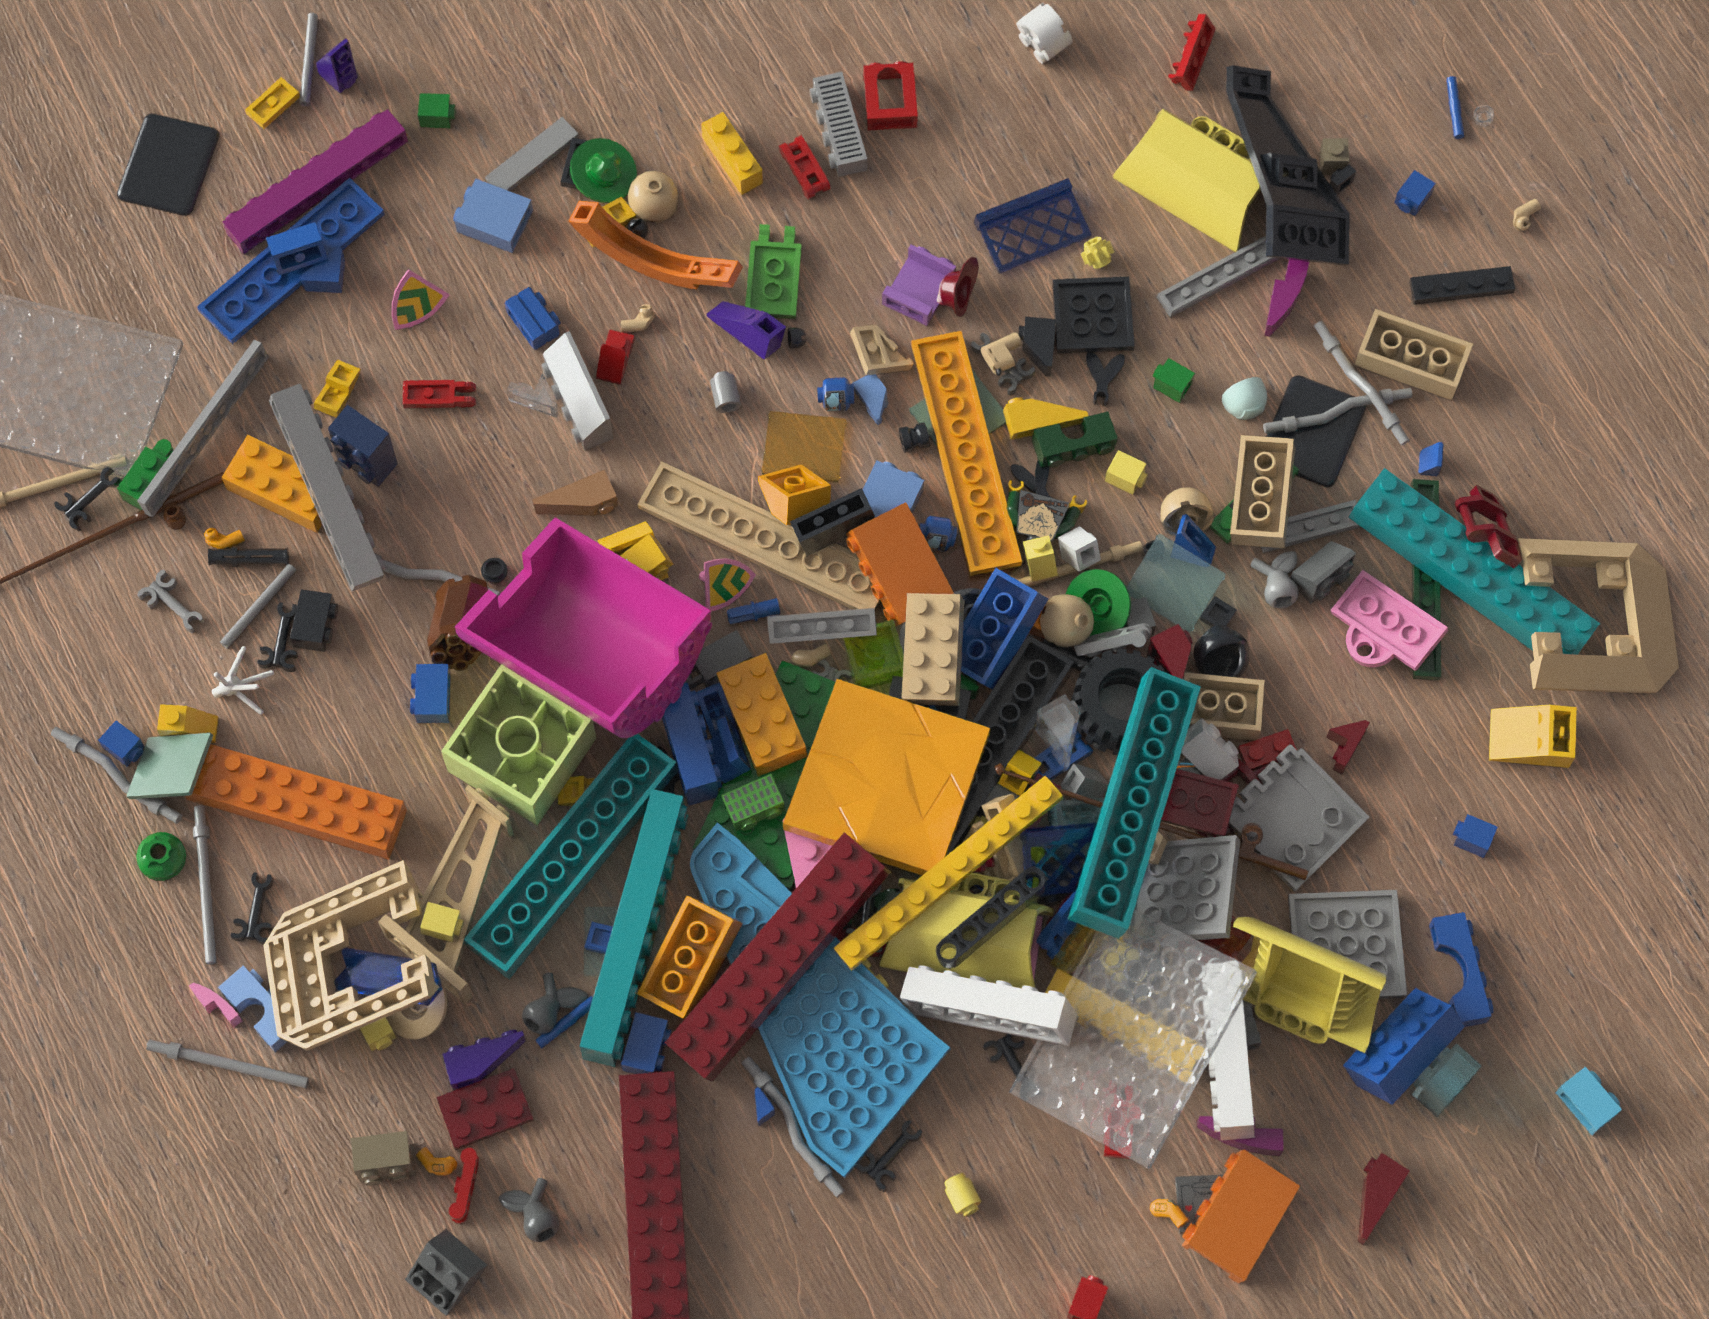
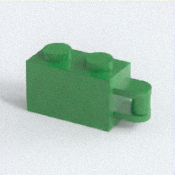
(144, 471)

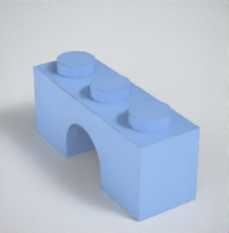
(244, 990)

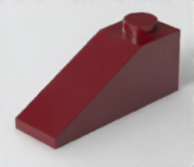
(1378, 1190)

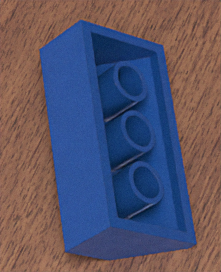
(998, 627)

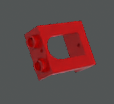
(895, 117)

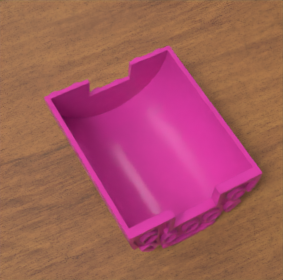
(591, 630)

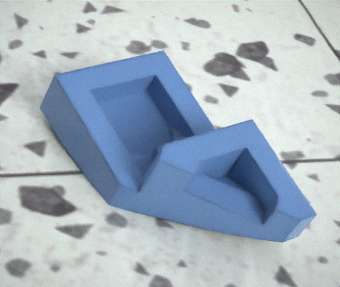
(873, 395)

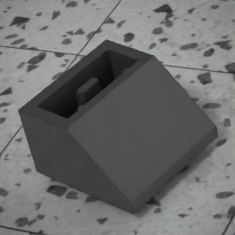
(1323, 571)
(445, 1271)

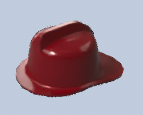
(958, 286)

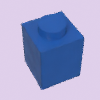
(1414, 193)
(122, 744)
(1474, 835)

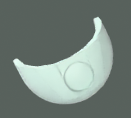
(1246, 398)

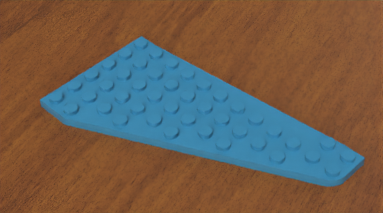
(838, 1035)

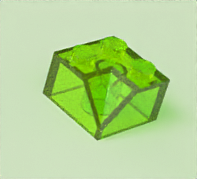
(875, 657)

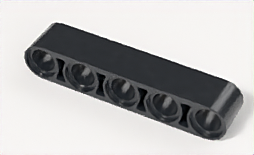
(988, 930)

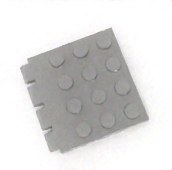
(1299, 811)

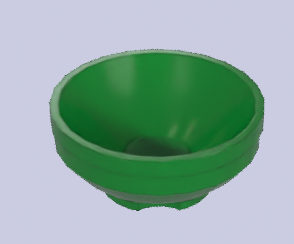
(162, 868)

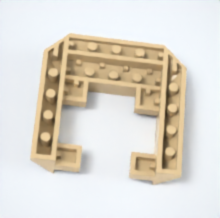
(1633, 661)
(301, 968)

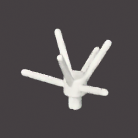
(233, 685)

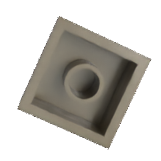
(383, 1157)

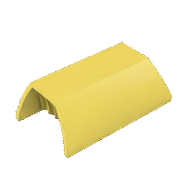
(1194, 175)
(1000, 958)
(1310, 987)

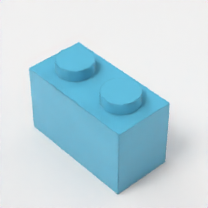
(1589, 1100)

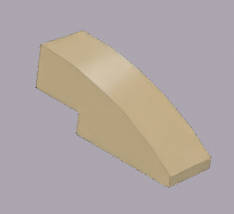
(1009, 858)

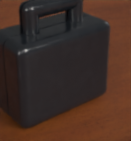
(168, 164)
(1321, 447)

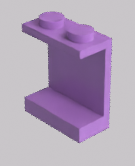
(917, 285)

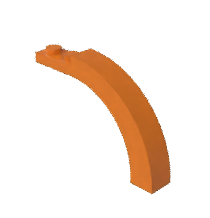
(647, 258)

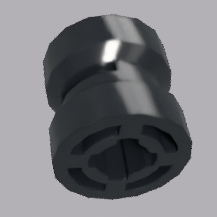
(914, 437)

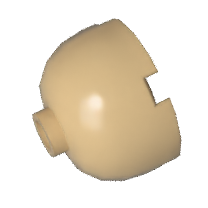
(653, 196)
(1189, 502)
(1066, 620)

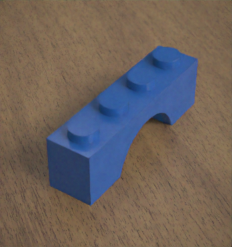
(1452, 936)

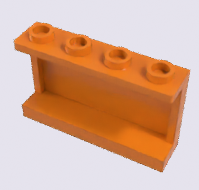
(896, 560)
(1240, 1214)

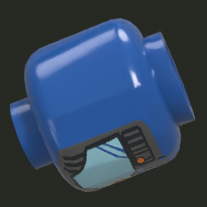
(836, 394)
(939, 533)

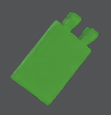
(774, 274)

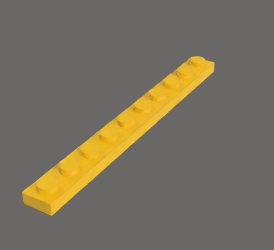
(948, 873)

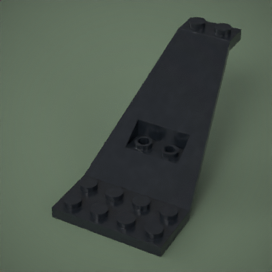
(1301, 207)

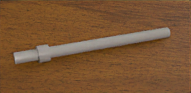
(201, 834)
(177, 1051)

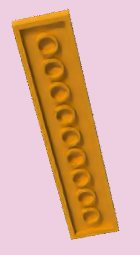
(966, 453)

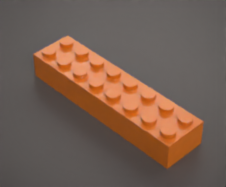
(299, 801)

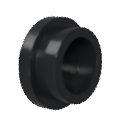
(494, 570)

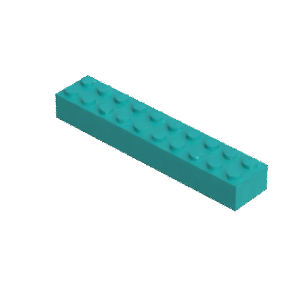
(1467, 569)
(1134, 803)
(570, 855)
(633, 928)

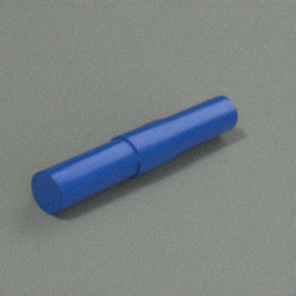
(1455, 107)
(565, 1023)

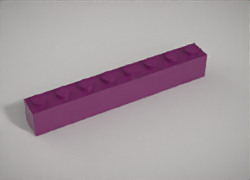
(314, 181)

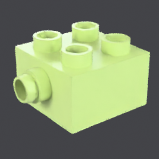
(519, 744)

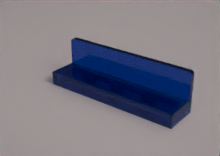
(374, 972)

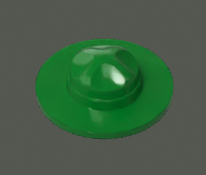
(602, 170)
(1105, 596)

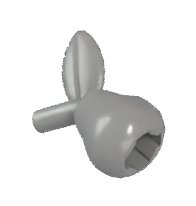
(1280, 589)

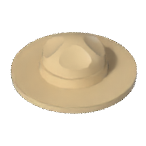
(420, 1020)

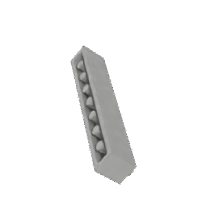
(326, 487)

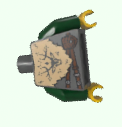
(1041, 515)

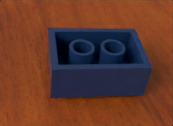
(362, 446)

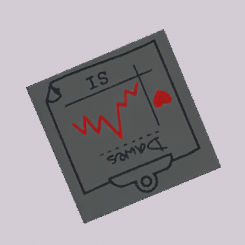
(1191, 1193)

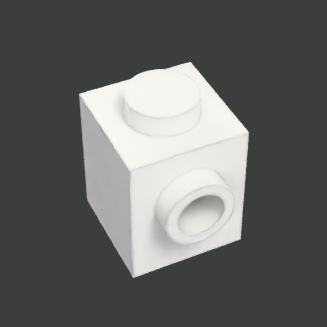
(1079, 548)

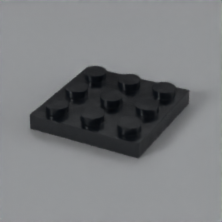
(1093, 315)

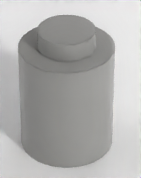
(725, 392)

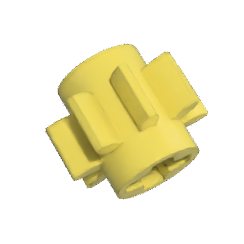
(1097, 252)

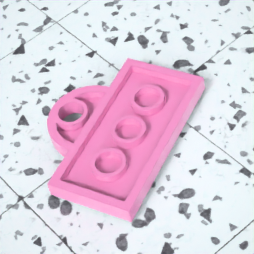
(1386, 624)

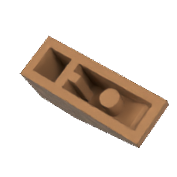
(584, 497)

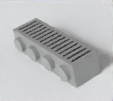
(839, 124)

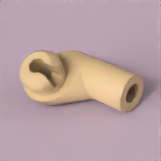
(1523, 213)
(641, 322)
(808, 658)

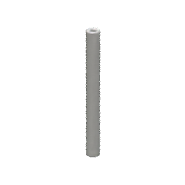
(308, 59)
(257, 606)

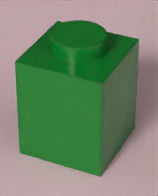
(435, 110)
(1173, 379)

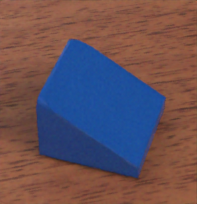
(1431, 459)
(764, 1107)

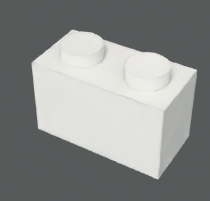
(1209, 751)

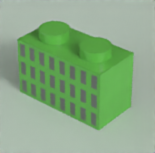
(753, 803)

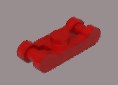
(804, 167)
(465, 1186)

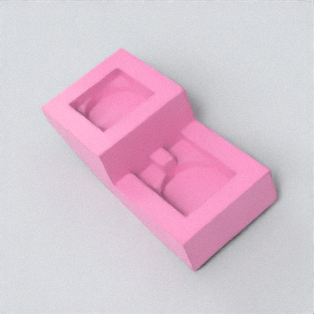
(211, 1001)

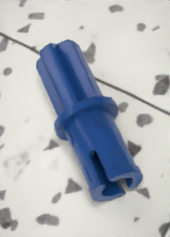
(753, 611)

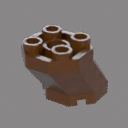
(452, 604)

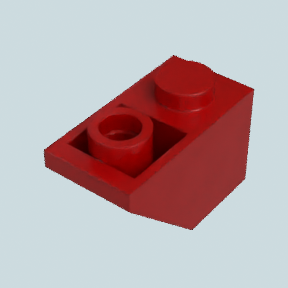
(1088, 1298)

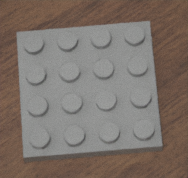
(1193, 886)
(1355, 926)

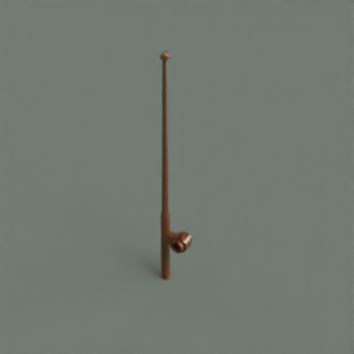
(173, 516)
(1246, 849)

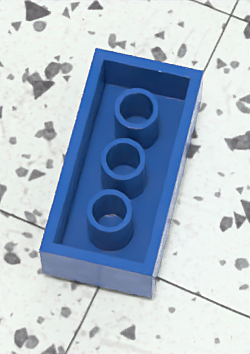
(689, 748)
(1404, 1046)

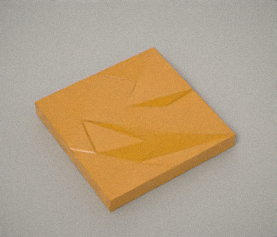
(887, 777)

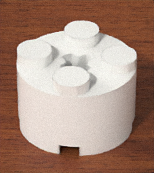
(1043, 32)

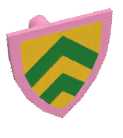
(415, 300)
(724, 582)

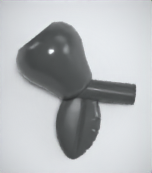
(542, 1013)
(539, 1221)

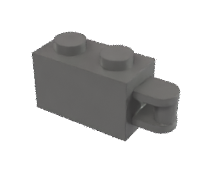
(717, 657)

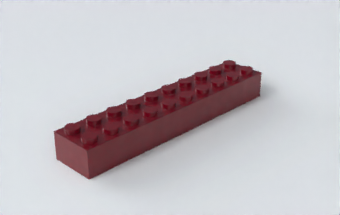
(777, 957)
(654, 1196)

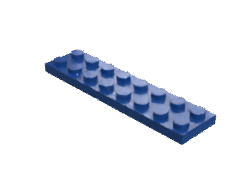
(260, 288)

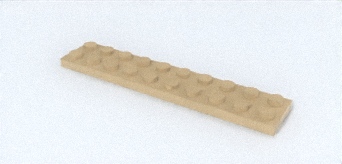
(755, 536)

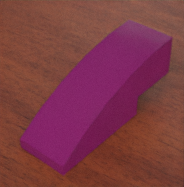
(1286, 294)
(1265, 1141)

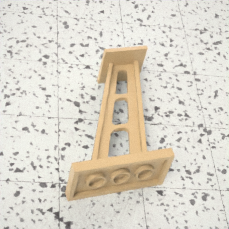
(411, 940)

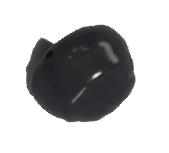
(1221, 652)

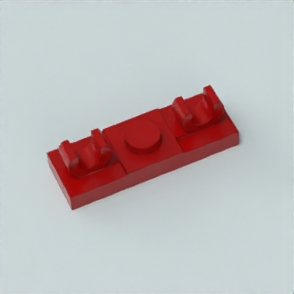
(1193, 52)

